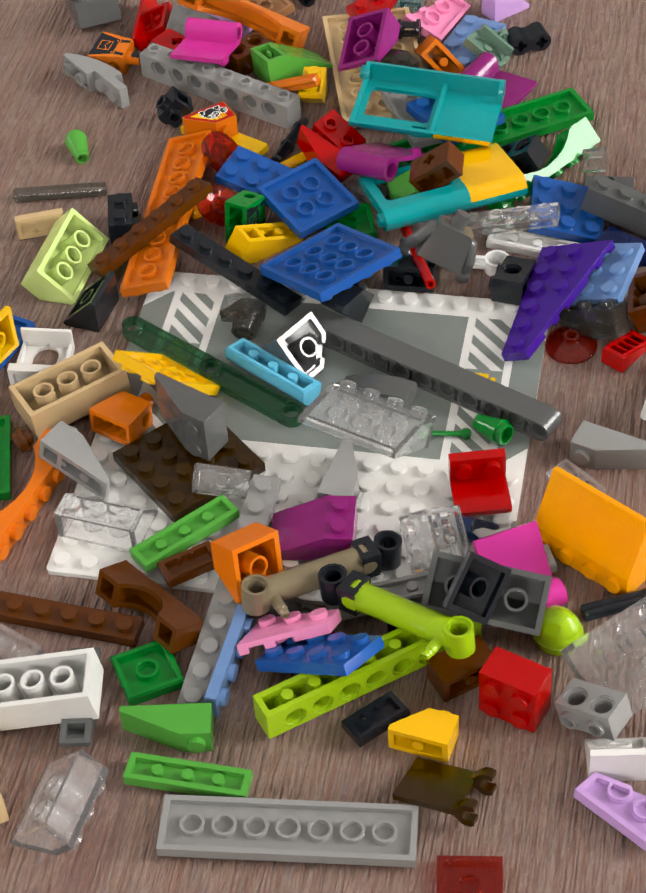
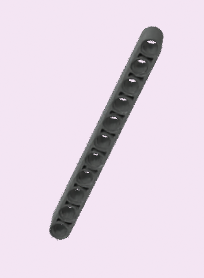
(438, 376)

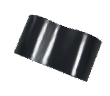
(528, 38)

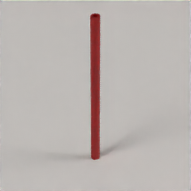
(420, 262)

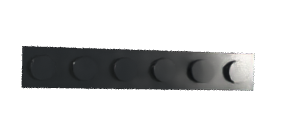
(235, 269)

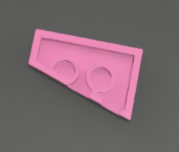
(439, 18)
(299, 626)

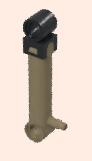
(364, 556)

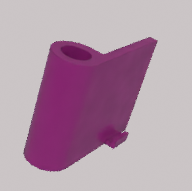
(516, 86)
(375, 159)

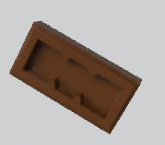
(187, 564)

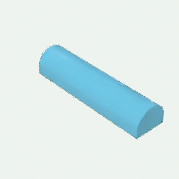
(273, 371)

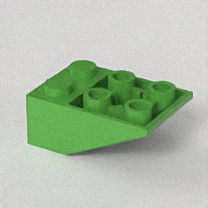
(280, 61)

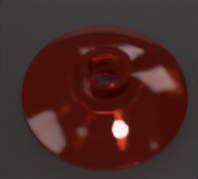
(213, 206)
(570, 346)

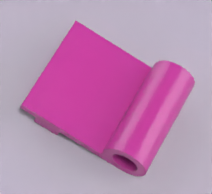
(208, 41)
(523, 550)

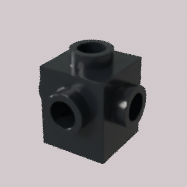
(173, 107)

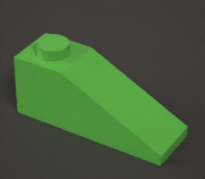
(178, 726)

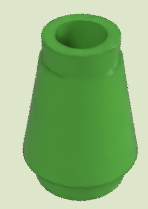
(78, 146)

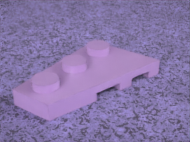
(616, 805)

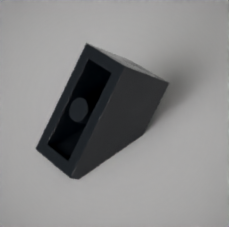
(351, 302)

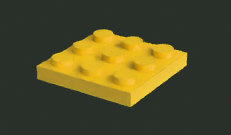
(149, 363)

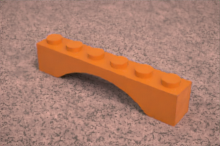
(268, 23)
(26, 506)

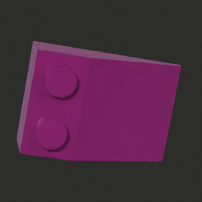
(368, 38)
(316, 527)

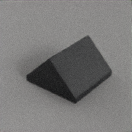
(94, 304)
(476, 587)

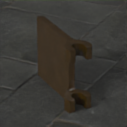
(445, 788)

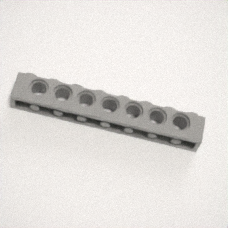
(221, 85)

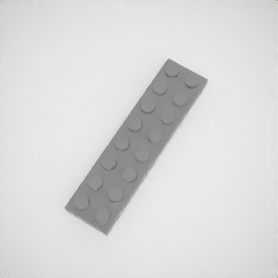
(288, 830)

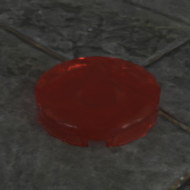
(218, 148)

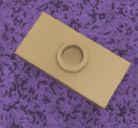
(36, 223)

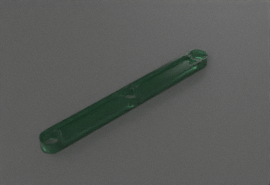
(232, 381)

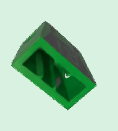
(244, 209)

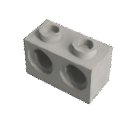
(593, 709)

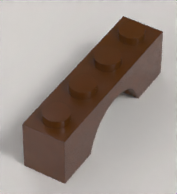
(128, 587)

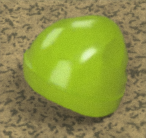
(558, 630)

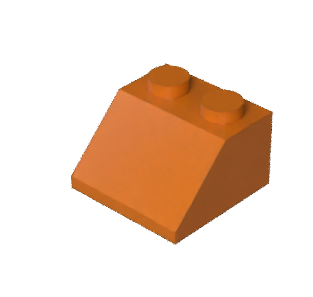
(245, 553)

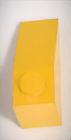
(260, 241)

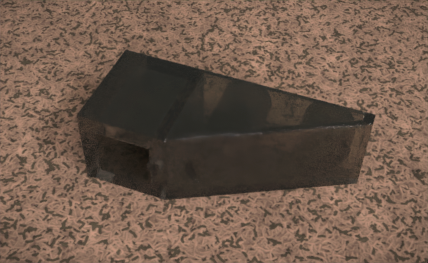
(597, 320)

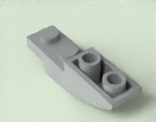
(97, 75)

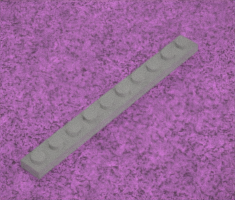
(256, 508)

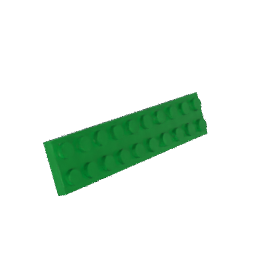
(528, 118)

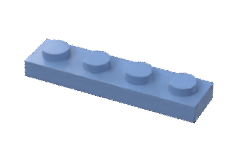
(227, 664)

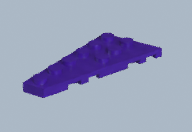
(554, 285)

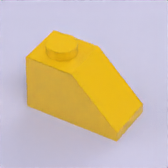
(426, 734)

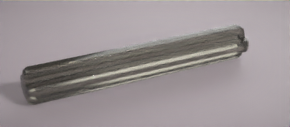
(59, 191)

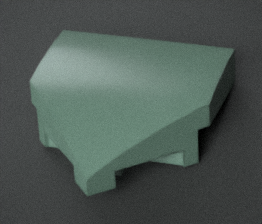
(490, 41)

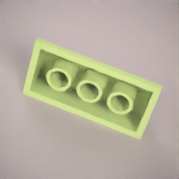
(62, 260)

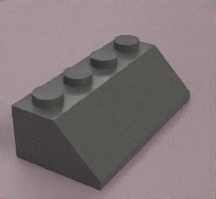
(616, 204)
(519, 605)

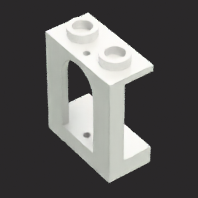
(35, 341)

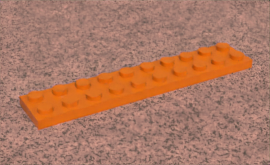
(155, 263)

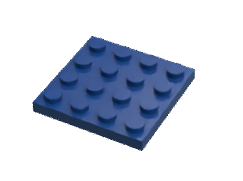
(330, 262)

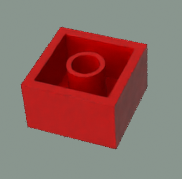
(515, 689)

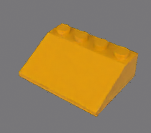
(593, 533)

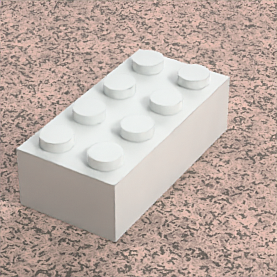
(49, 688)

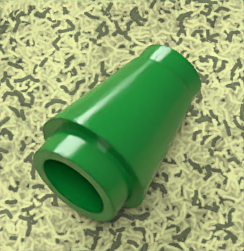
(494, 429)

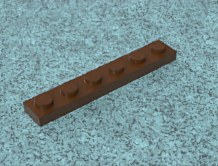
(150, 227)
(70, 619)

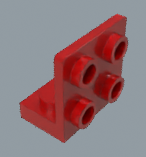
(479, 482)

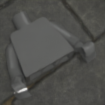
(445, 243)

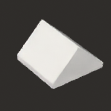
(617, 759)

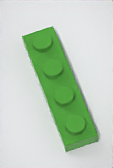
(184, 533)
(186, 776)

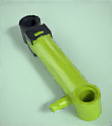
(357, 594)

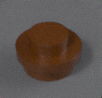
(23, 439)

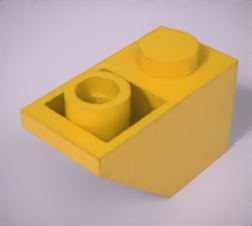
(315, 94)

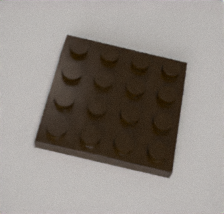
(166, 468)

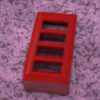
(621, 354)

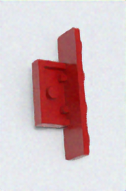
(150, 22)

